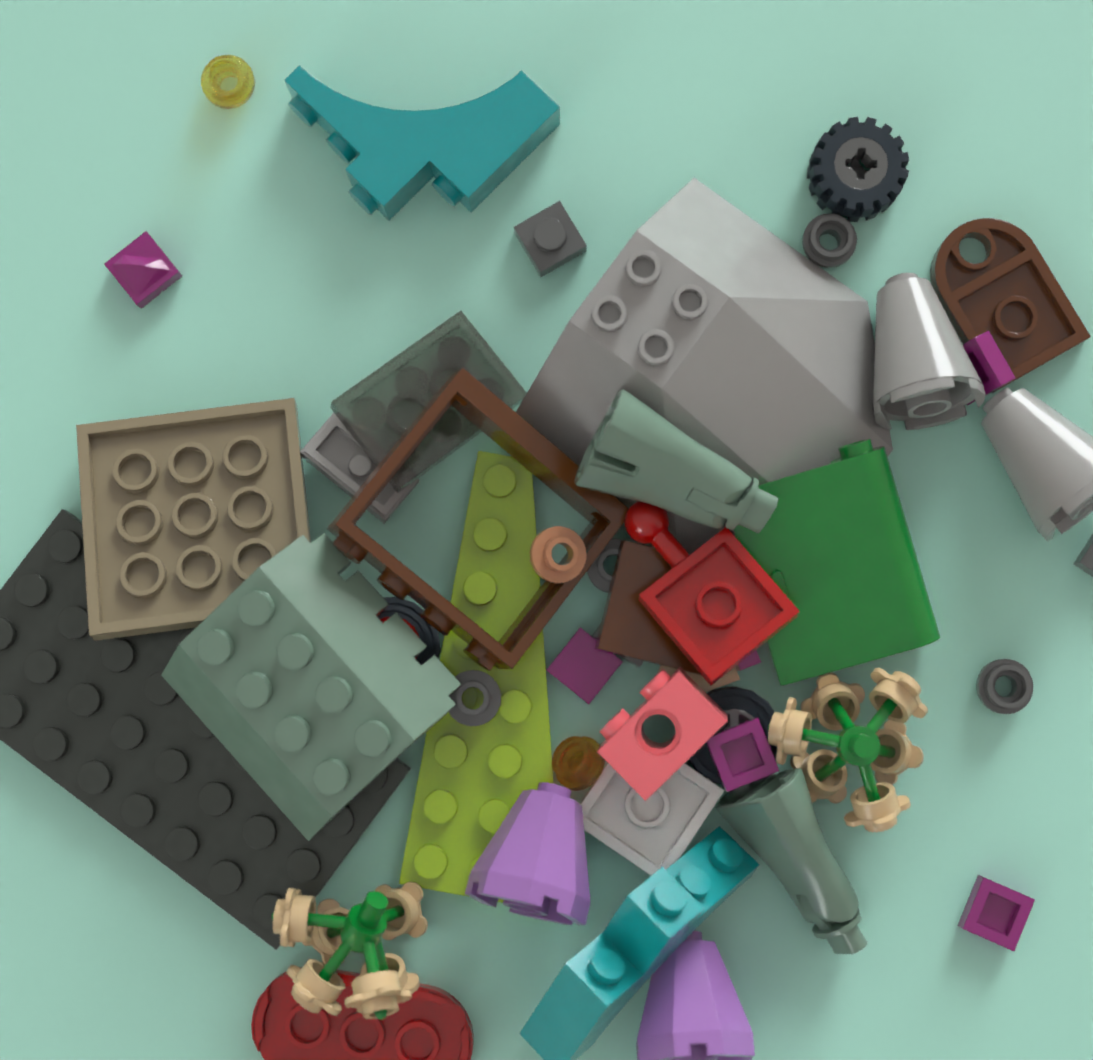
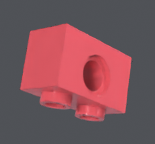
(648, 763)

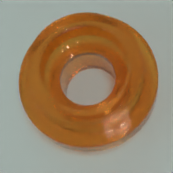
(577, 762)

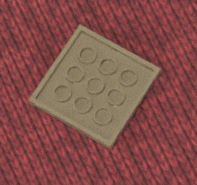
(185, 510)

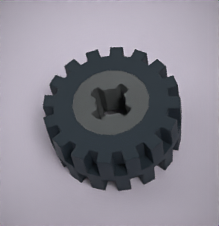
(852, 189)

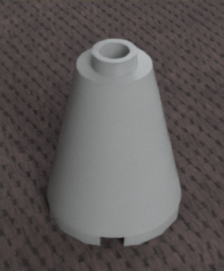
(919, 359)
(1044, 458)

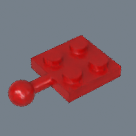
(713, 601)

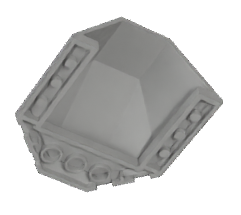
(720, 340)

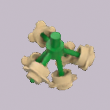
(868, 747)
(336, 932)

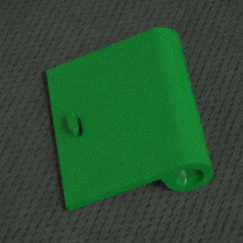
(843, 566)

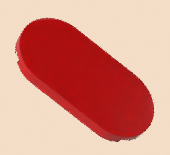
(424, 1027)

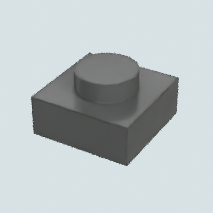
(550, 239)

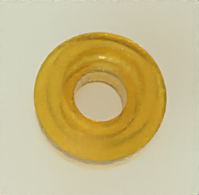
(217, 71)

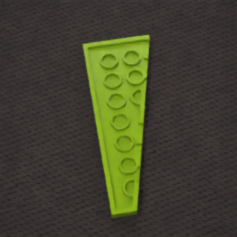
(478, 772)

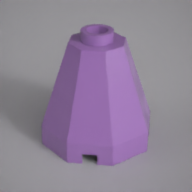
(537, 859)
(694, 1009)

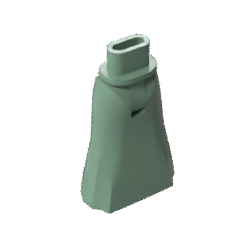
(655, 463)
(782, 829)

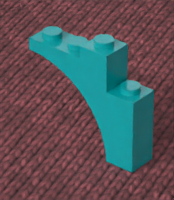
(399, 151)
(634, 945)

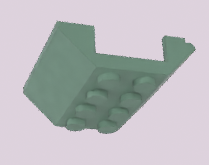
(310, 681)

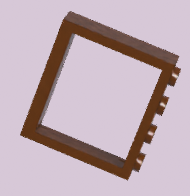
(536, 455)

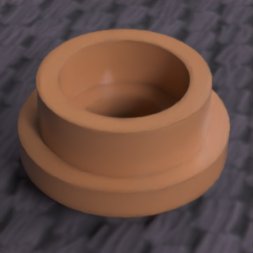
(542, 559)

